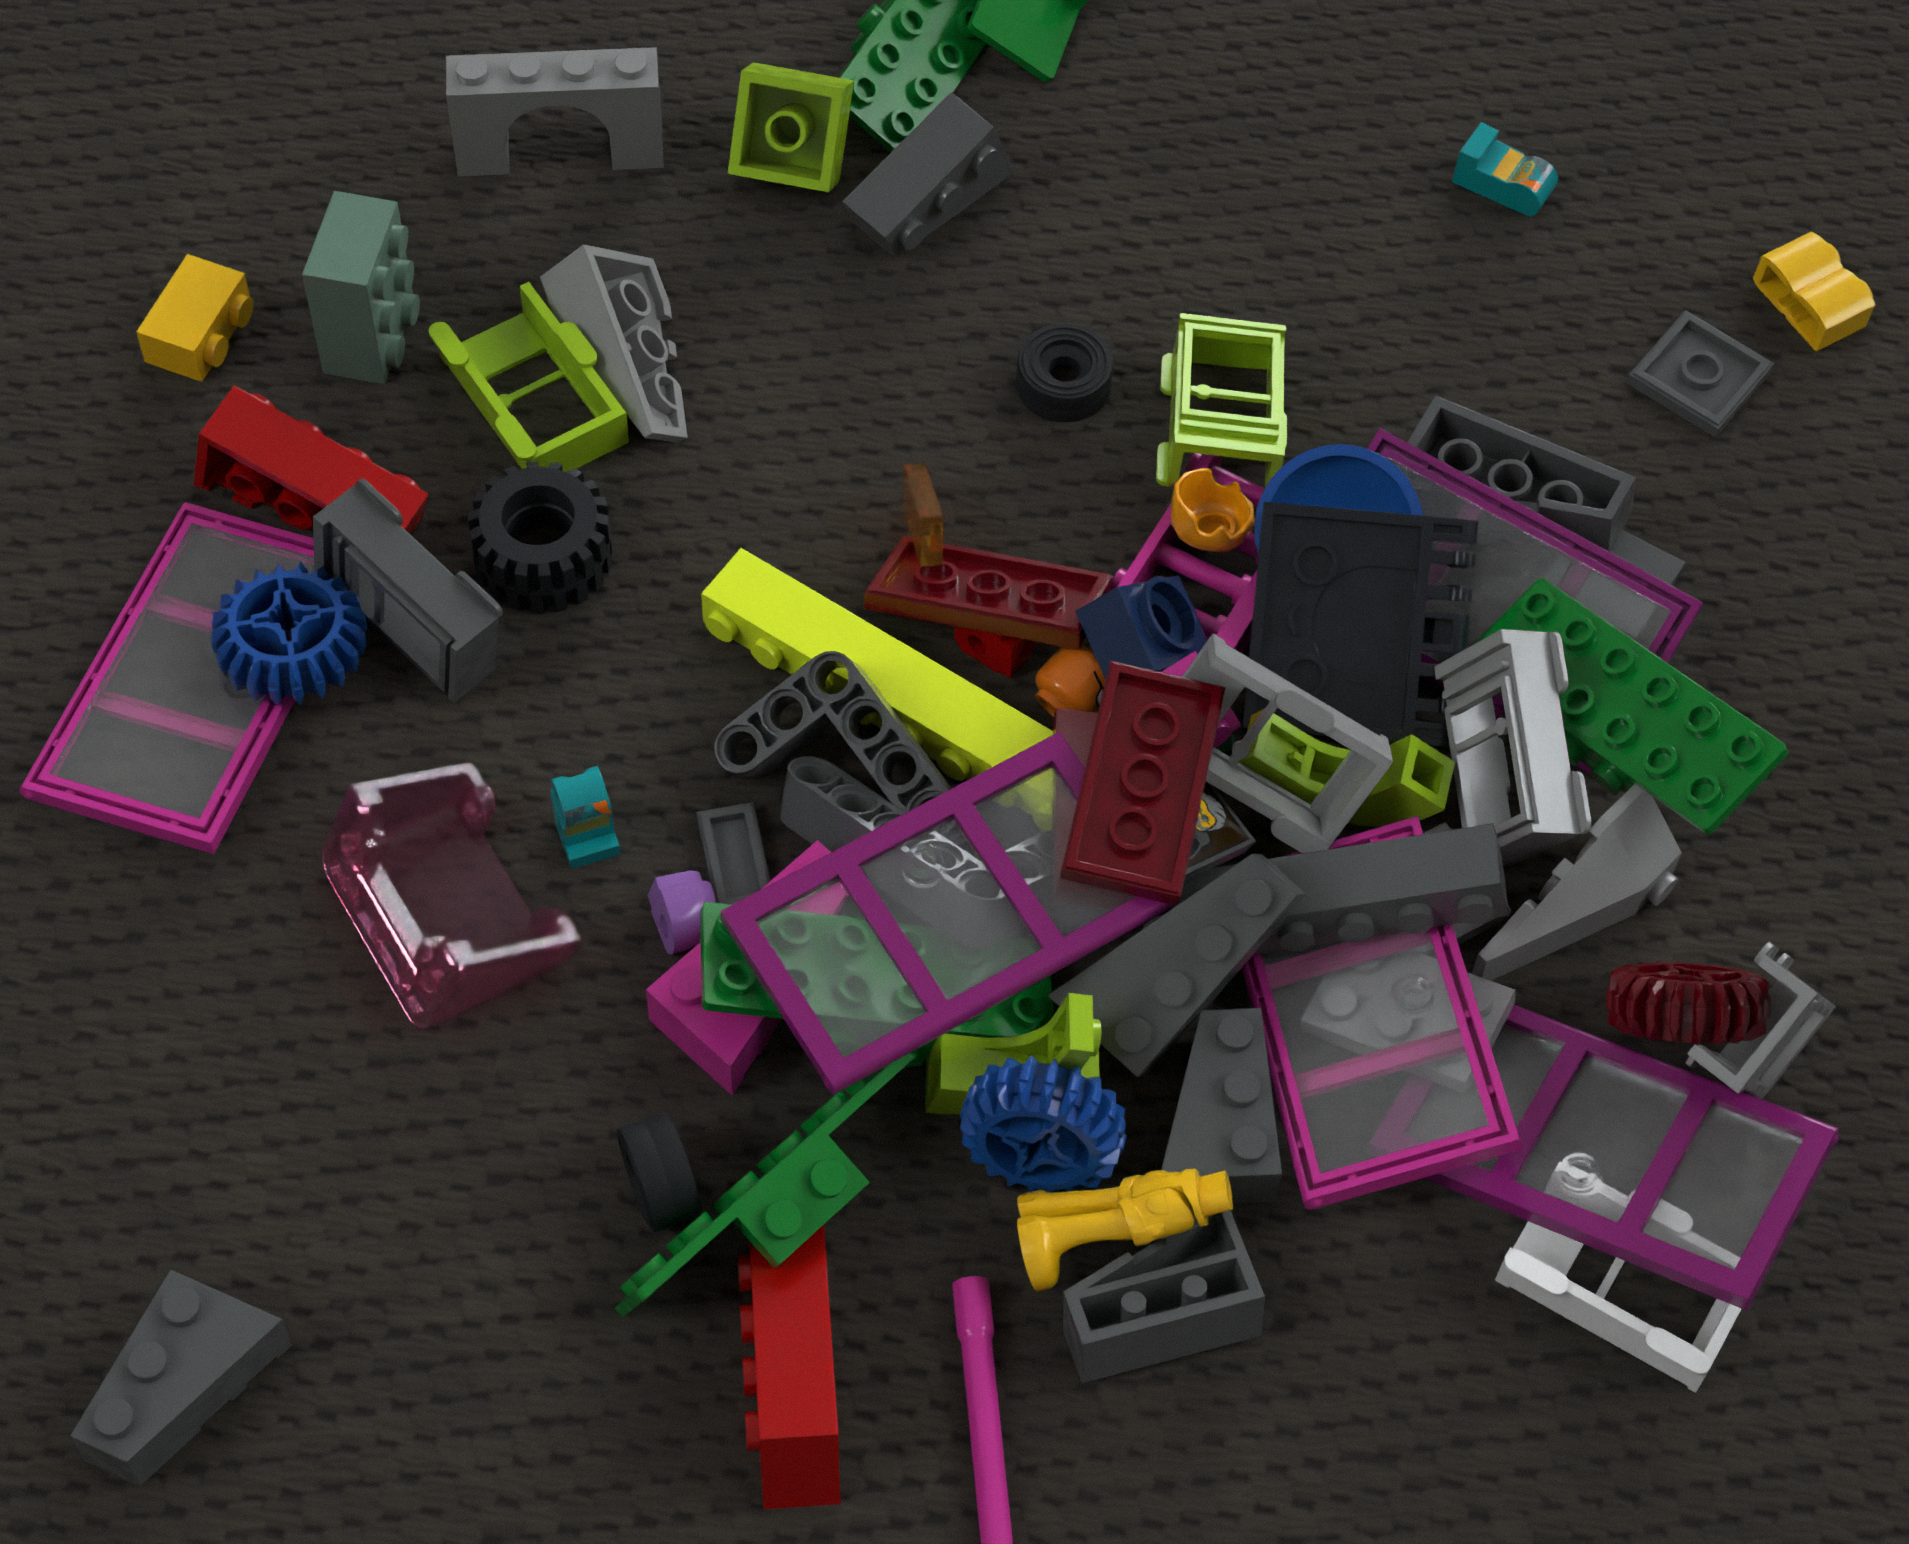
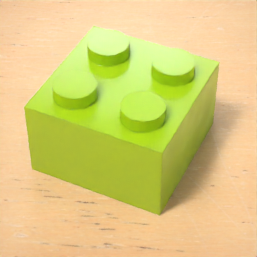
(790, 127)

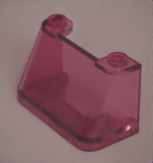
(435, 896)

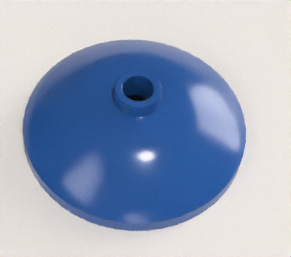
(1340, 479)

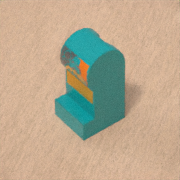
(1504, 172)
(584, 818)

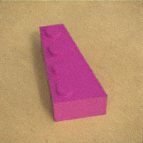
(714, 1040)

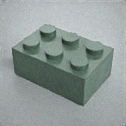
(360, 287)

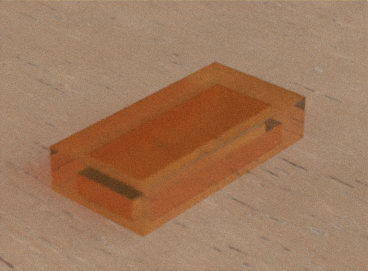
(922, 514)

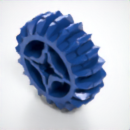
(253, 635)
(1043, 1125)

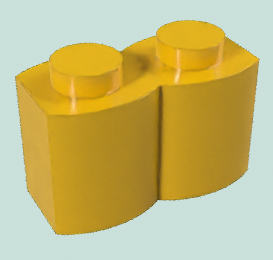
(1814, 290)

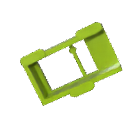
(516, 342)
(1217, 433)

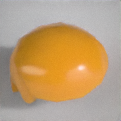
(1209, 513)

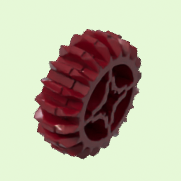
(1688, 1002)

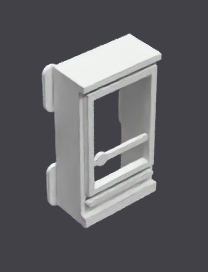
(1539, 1270)

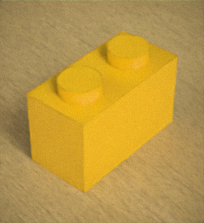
(195, 318)

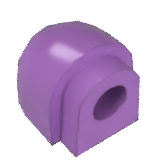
(677, 907)

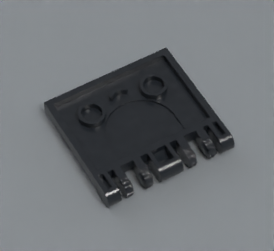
(1349, 613)

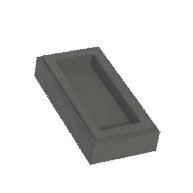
(733, 852)

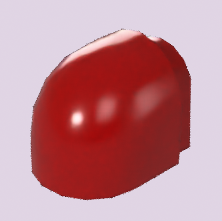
(995, 651)

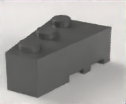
(929, 177)
(1228, 1107)
(1165, 1302)
(173, 1375)

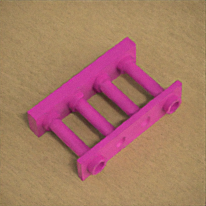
(1158, 550)

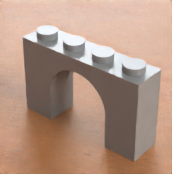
(495, 89)

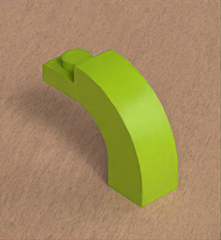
(1302, 765)
(957, 1059)

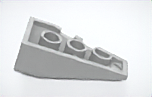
(619, 310)
(1612, 879)

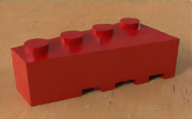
(289, 463)
(791, 1376)

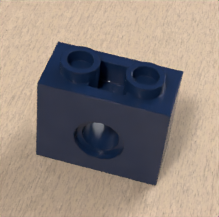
(1143, 625)

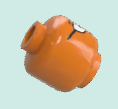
(1070, 681)

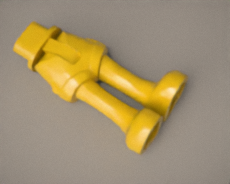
(1137, 1210)

